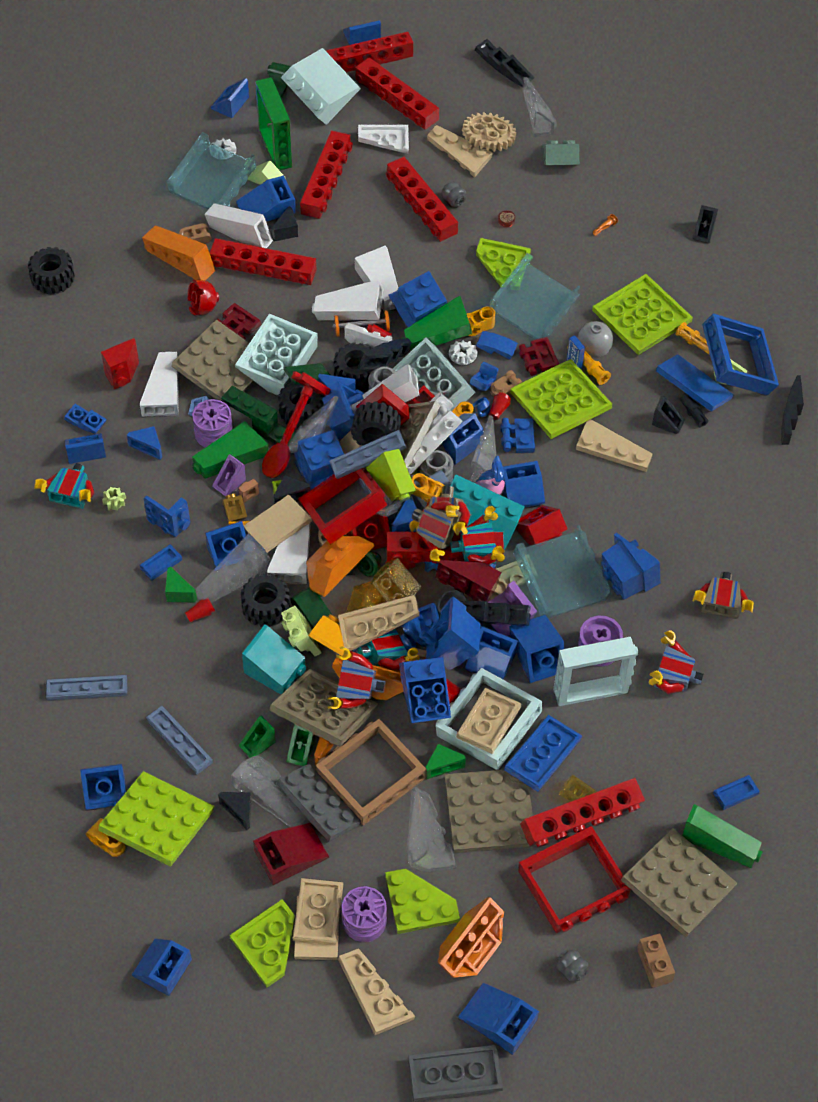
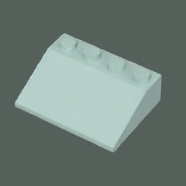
(321, 84)
(273, 348)
(436, 373)

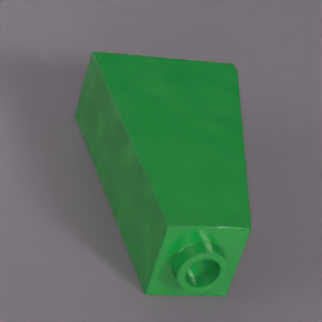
(441, 325)
(240, 442)
(721, 837)

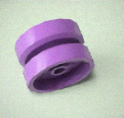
(598, 630)

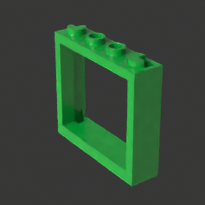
(278, 135)

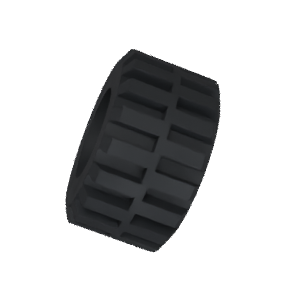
(48, 260)
(351, 356)
(290, 396)
(374, 422)
(265, 586)

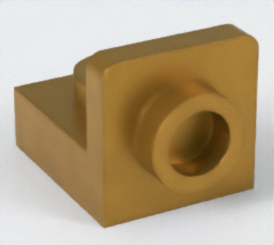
(234, 507)

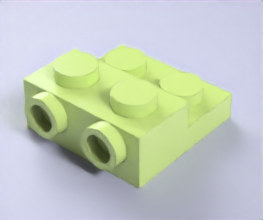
(299, 630)

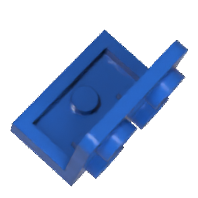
(172, 520)
(424, 622)

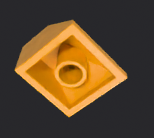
(328, 633)

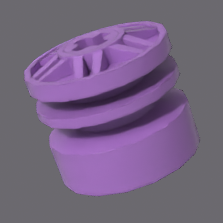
(211, 421)
(368, 924)

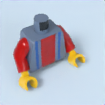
(675, 668)
(355, 681)

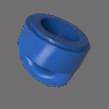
(480, 405)
(407, 641)

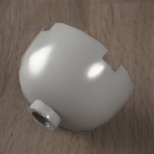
(596, 338)

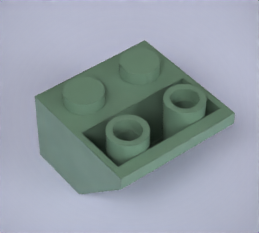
(562, 153)

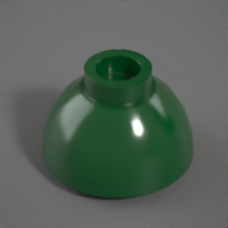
(369, 564)

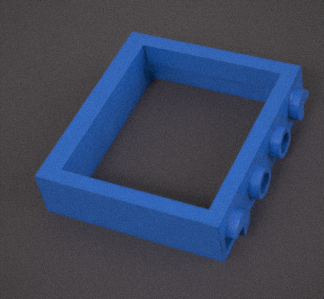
(714, 329)

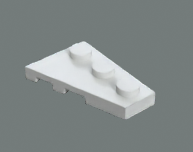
(385, 136)
(358, 335)

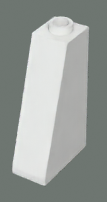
(240, 225)
(378, 266)
(350, 303)
(402, 383)
(162, 388)
(291, 558)

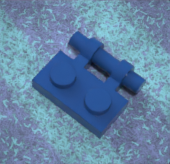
(523, 438)

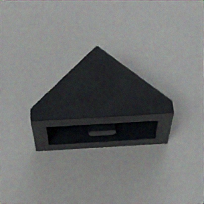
(705, 223)
(285, 227)
(667, 417)
(291, 487)
(238, 805)

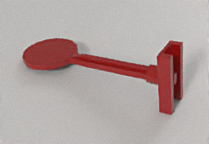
(279, 454)

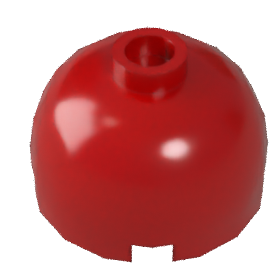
(202, 297)

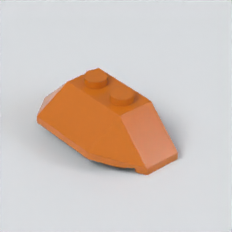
(334, 562)
(393, 680)
(472, 940)

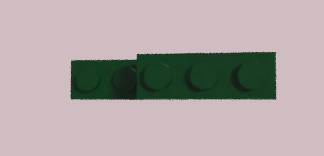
(263, 416)

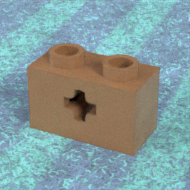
(656, 960)

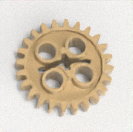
(489, 131)

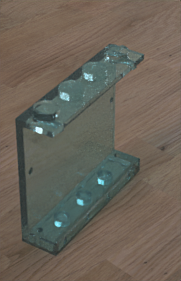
(210, 174)
(532, 300)
(562, 573)

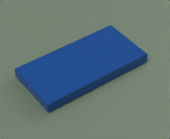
(694, 382)
(543, 753)

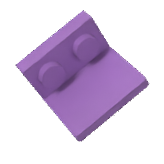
(512, 596)

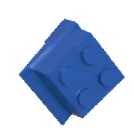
(417, 298)
(343, 414)
(314, 457)
(629, 567)
(453, 635)

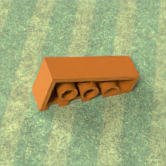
(180, 252)

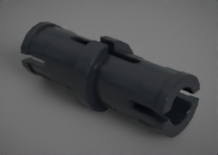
(694, 410)

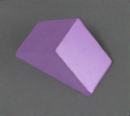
(230, 476)

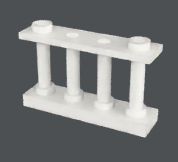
(439, 430)

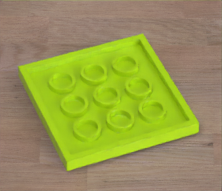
(642, 314)
(561, 398)
(156, 818)

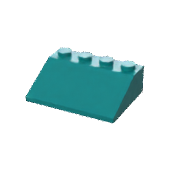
(479, 498)

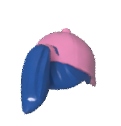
(493, 478)

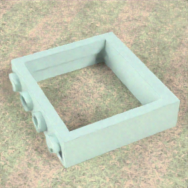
(591, 655)
(507, 745)

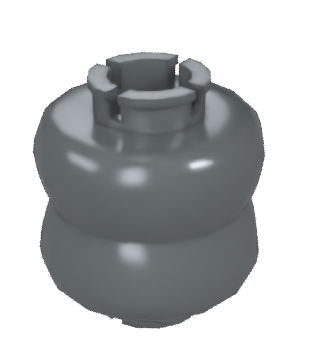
(454, 194)
(572, 965)

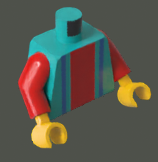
(68, 487)
(479, 541)
(388, 651)

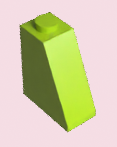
(392, 475)

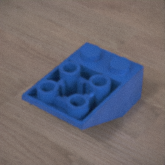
(269, 199)
(425, 689)
(499, 1017)

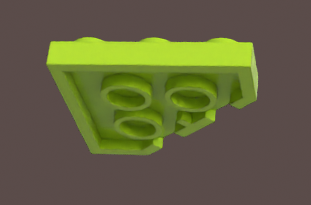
(500, 258)
(418, 903)
(267, 942)

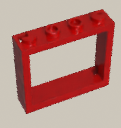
(352, 516)
(559, 850)

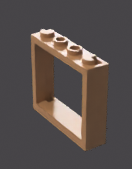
(390, 795)

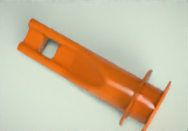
(611, 220)

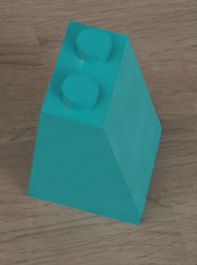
(272, 661)

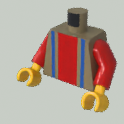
(447, 495)
(437, 526)
(723, 597)

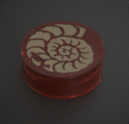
(506, 218)

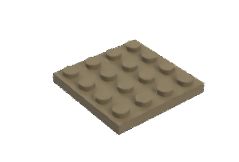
(212, 361)
(416, 428)
(308, 703)
(487, 810)
(679, 882)

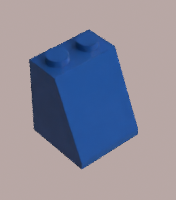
(537, 647)

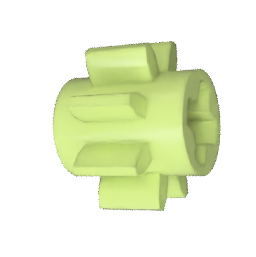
(114, 498)

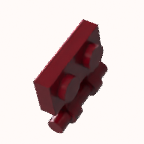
(241, 319)
(543, 353)

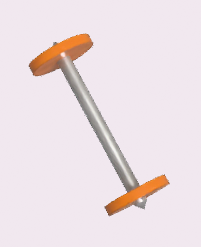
(386, 320)

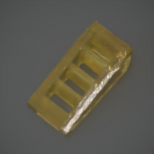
(578, 784)

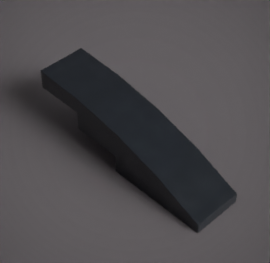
(503, 63)
(384, 354)
(792, 410)
(498, 613)

